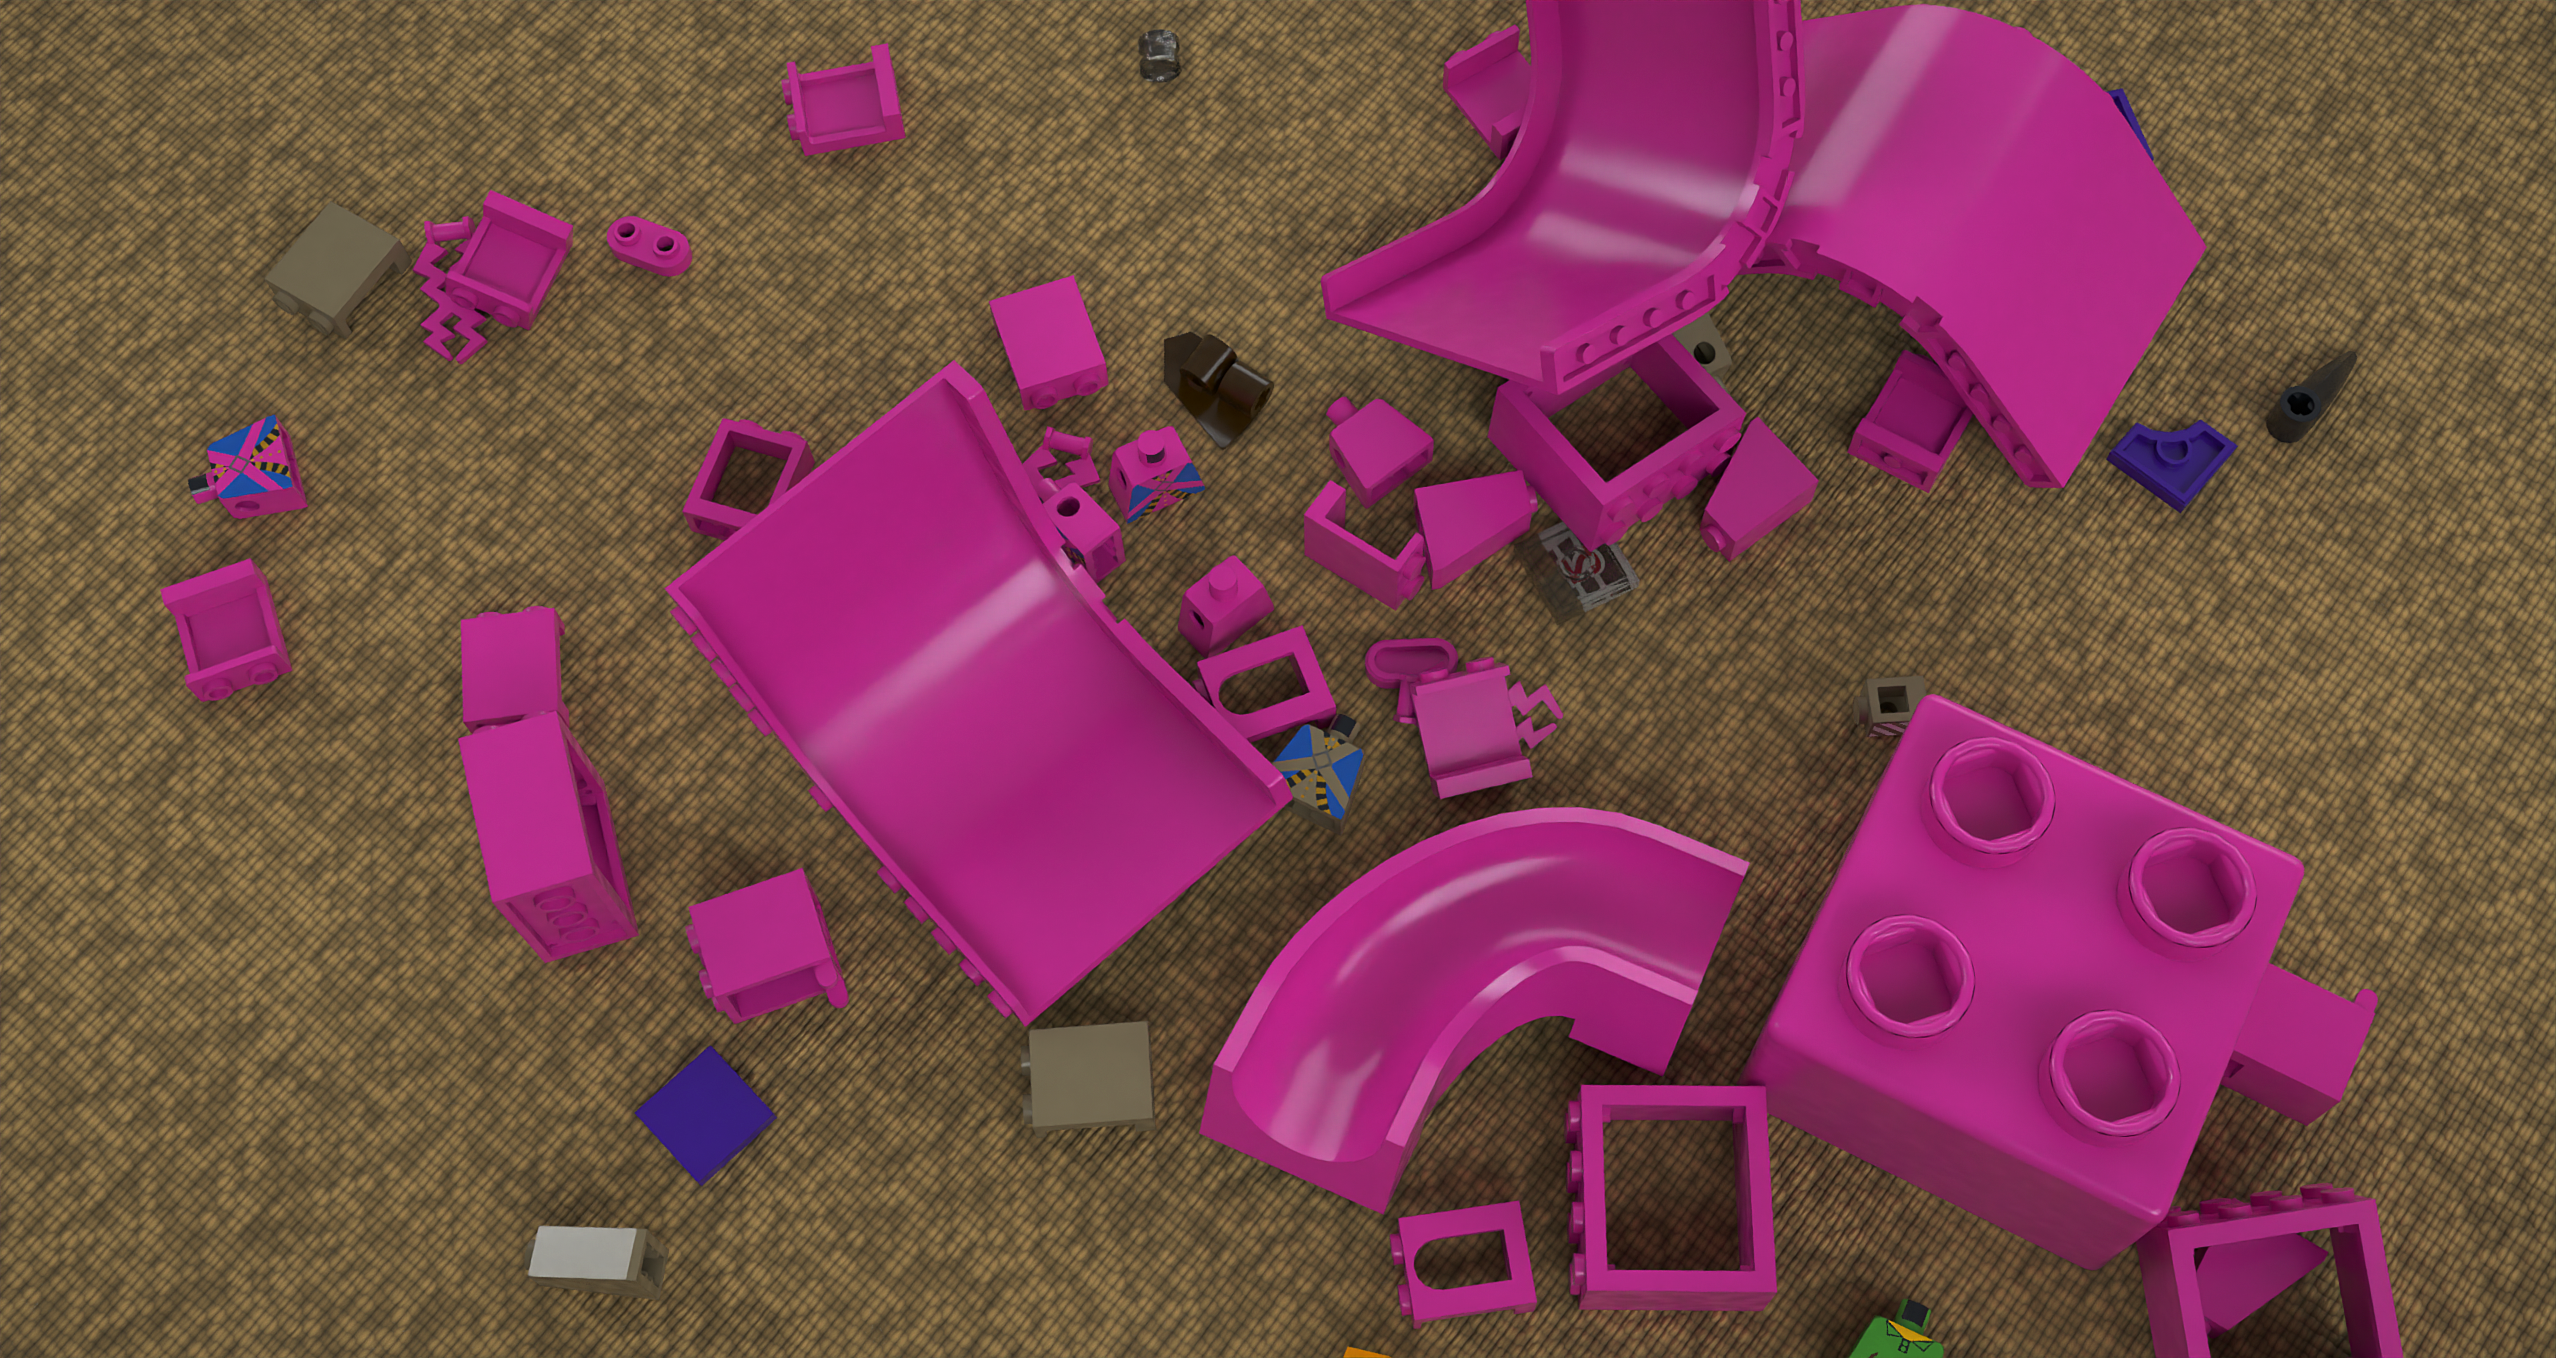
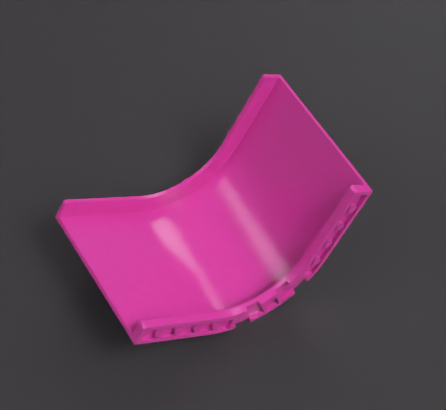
(1623, 204)
(1990, 211)
(973, 699)

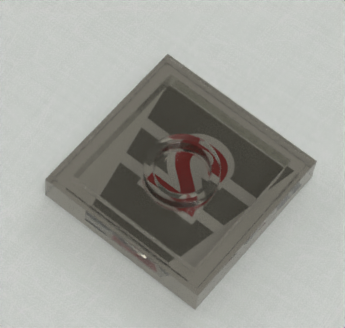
(1570, 575)

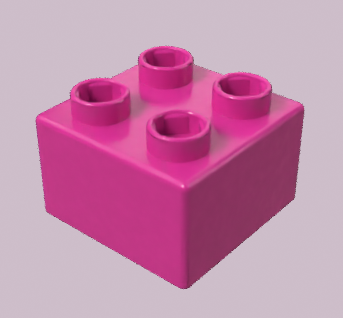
(2024, 984)

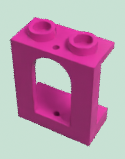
(1313, 705)
(1436, 1304)

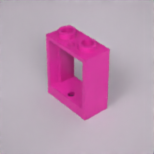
(723, 521)

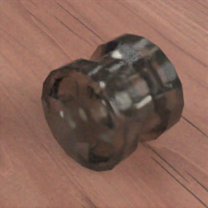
(1159, 56)

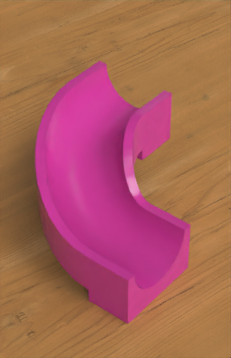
(1443, 959)

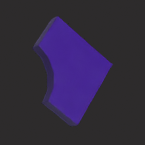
(2172, 463)

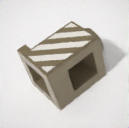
(1895, 694)

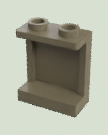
(334, 268)
(1089, 1077)

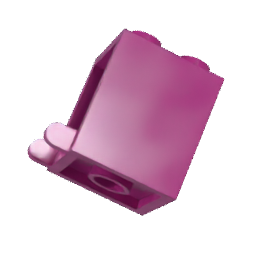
(765, 948)
(2298, 1045)

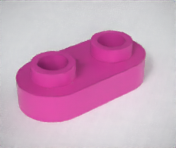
(645, 246)

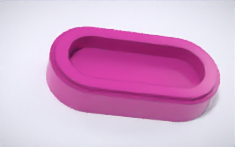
(1409, 656)

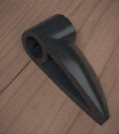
(2305, 404)

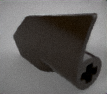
(1214, 385)

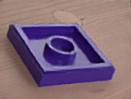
(705, 1115)

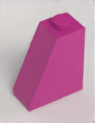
(1755, 493)
(1471, 521)
(2249, 1273)

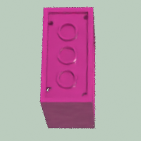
(1574, 490)
(547, 836)
(2357, 1248)
(1687, 1290)

